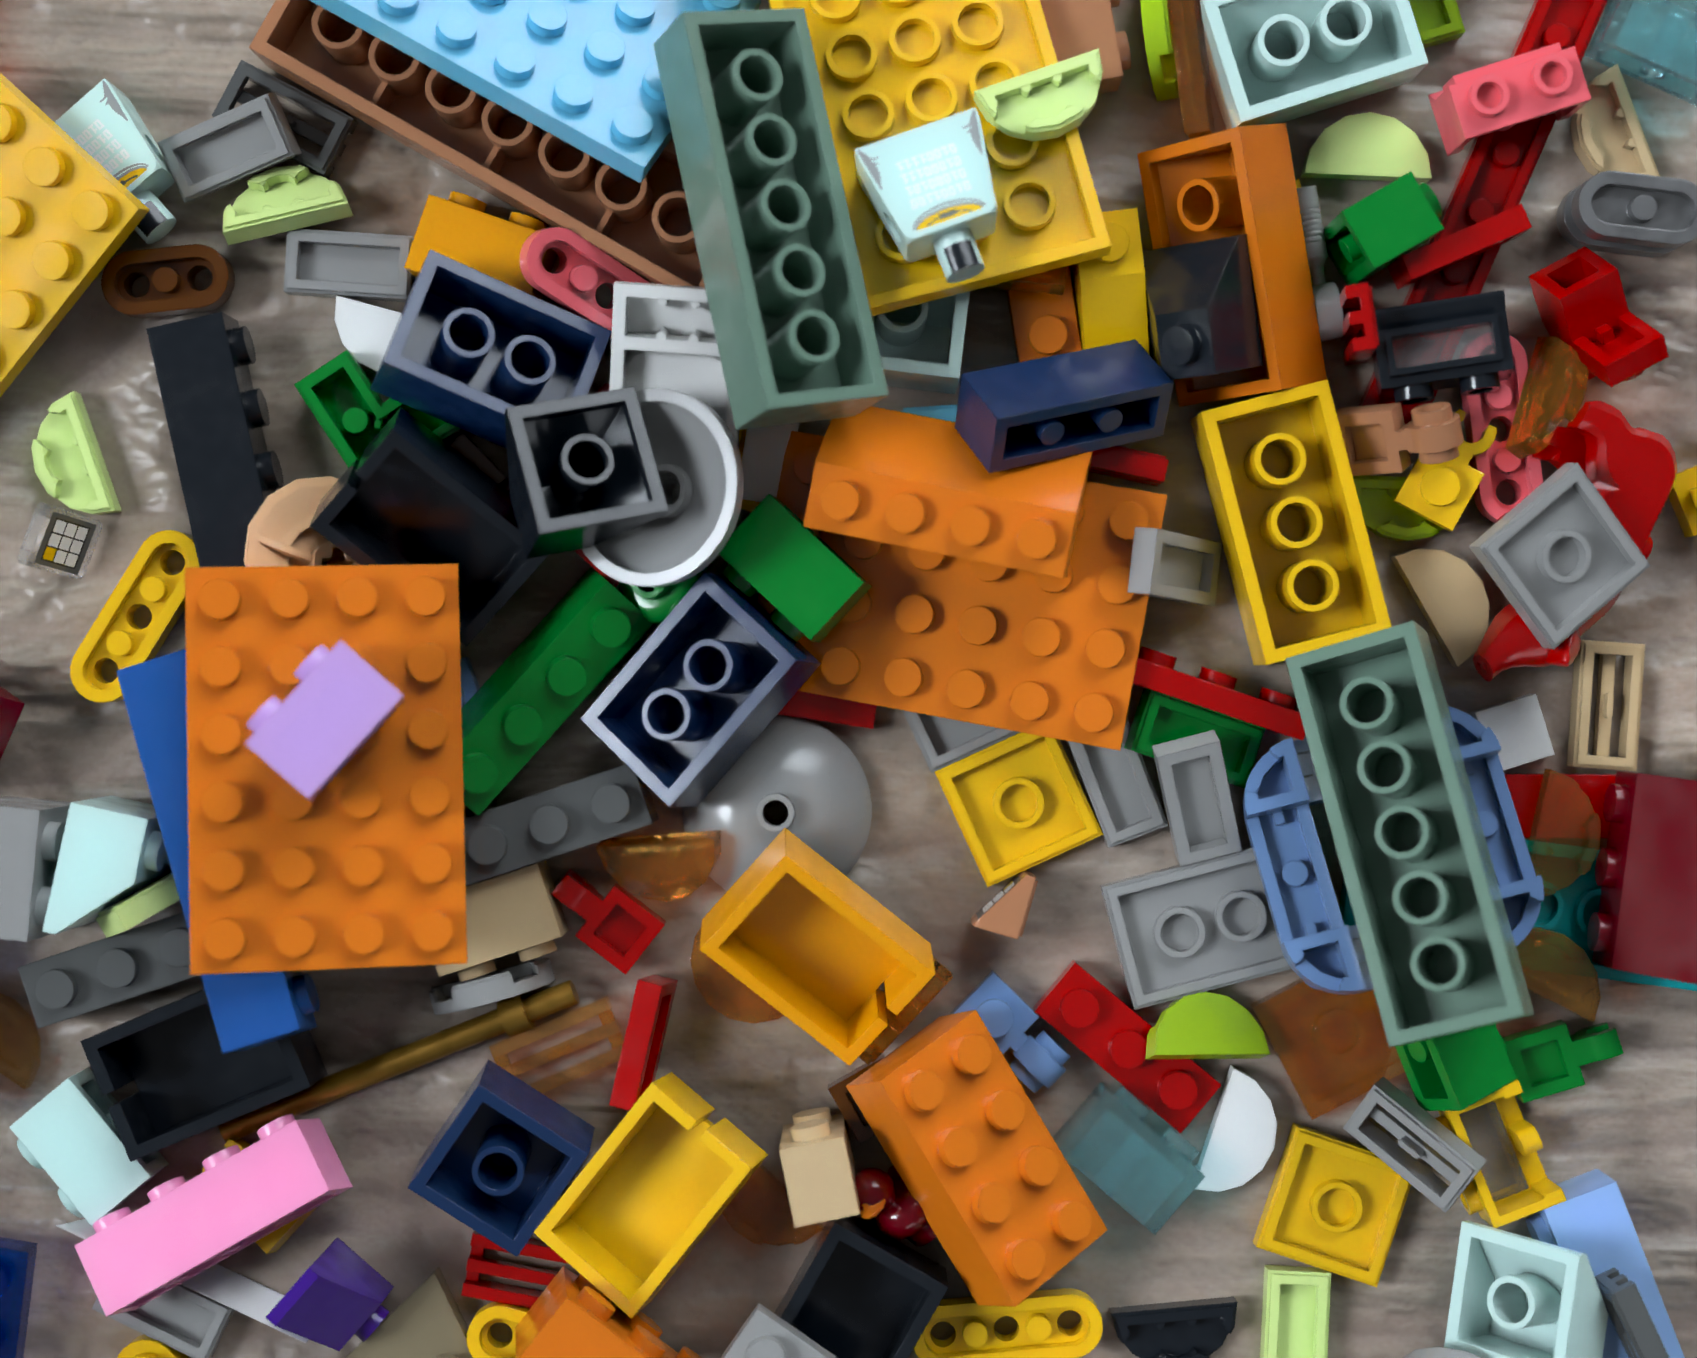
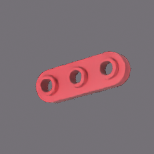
(579, 273)
(1497, 462)

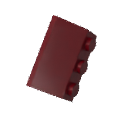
(1648, 879)

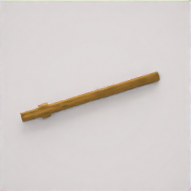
(511, 1017)

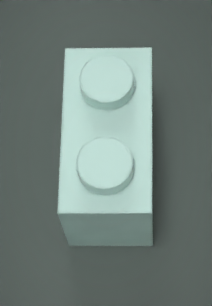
(81, 1149)

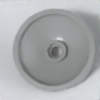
(702, 456)
(811, 776)

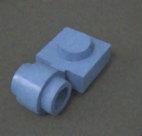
(1007, 1018)

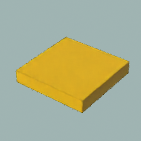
(1018, 804)
(1332, 1206)

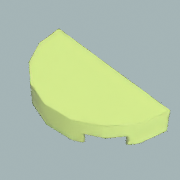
(1044, 100)
(1367, 149)
(283, 202)
(71, 460)

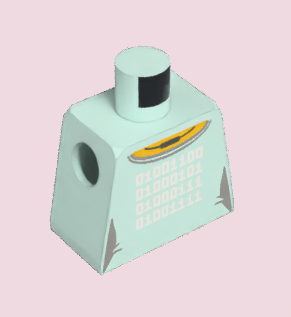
(119, 141)
(933, 191)

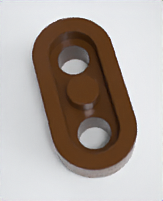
(171, 281)

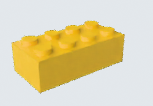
(1290, 522)

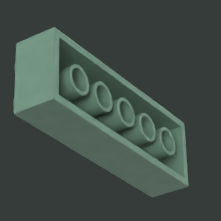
(769, 217)
(1408, 836)

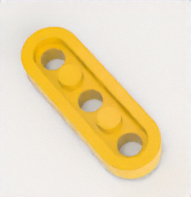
(115, 631)
(1035, 1334)

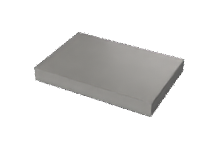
(1192, 928)

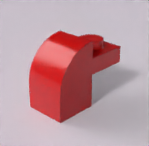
(1587, 309)

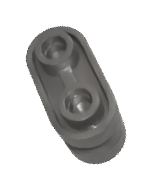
(1629, 214)

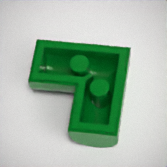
(352, 411)

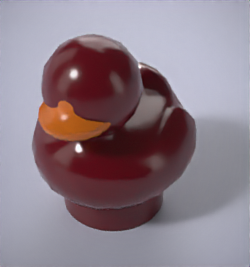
(891, 1206)

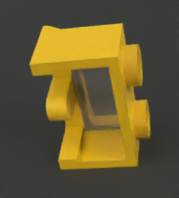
(1513, 1178)

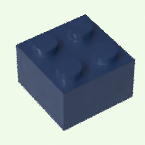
(502, 1158)

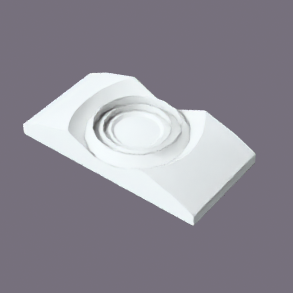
(667, 342)

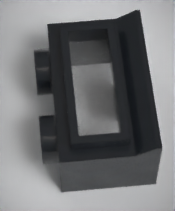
(1443, 347)

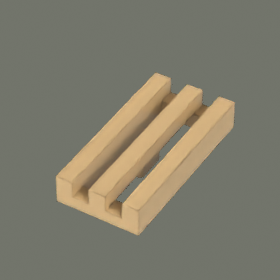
(1581, 705)

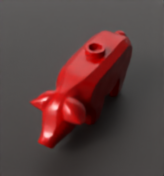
(1633, 476)

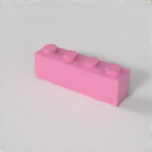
(212, 1214)

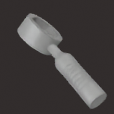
(1326, 294)

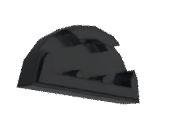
(1175, 1328)

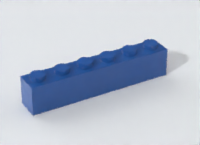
(244, 1006)

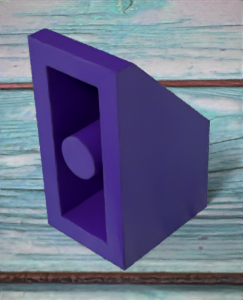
(334, 1299)

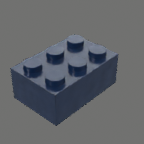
(483, 346)
(699, 691)

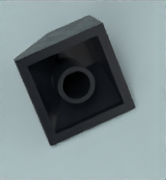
(1202, 308)
(580, 471)

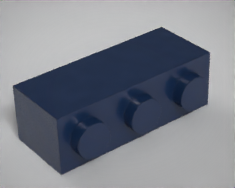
(1062, 405)

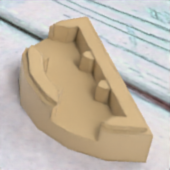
(1608, 129)
(1449, 599)

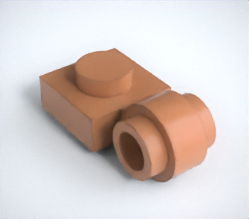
(1382, 443)

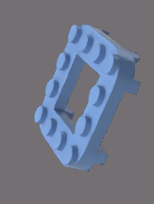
(1298, 879)

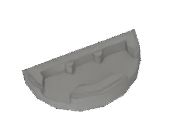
(491, 987)

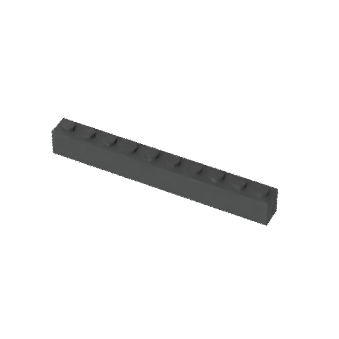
(494, 845)

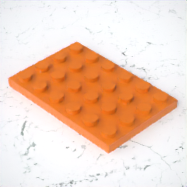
(984, 636)
(380, 853)

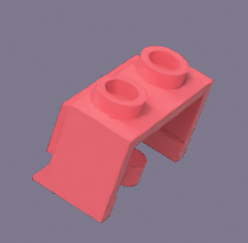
(1509, 94)

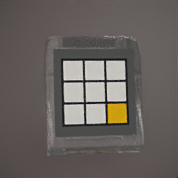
(59, 541)

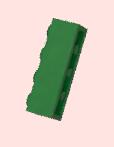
(544, 684)

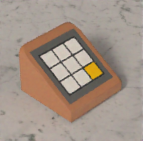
(1009, 908)

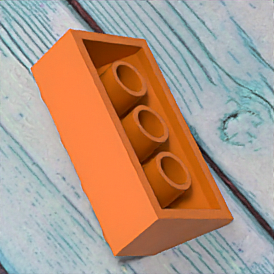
(1234, 187)
(925, 490)

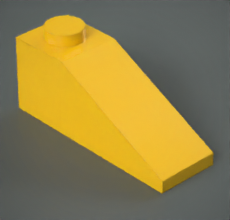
(1113, 287)

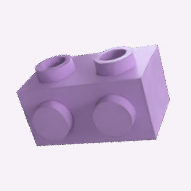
(323, 718)

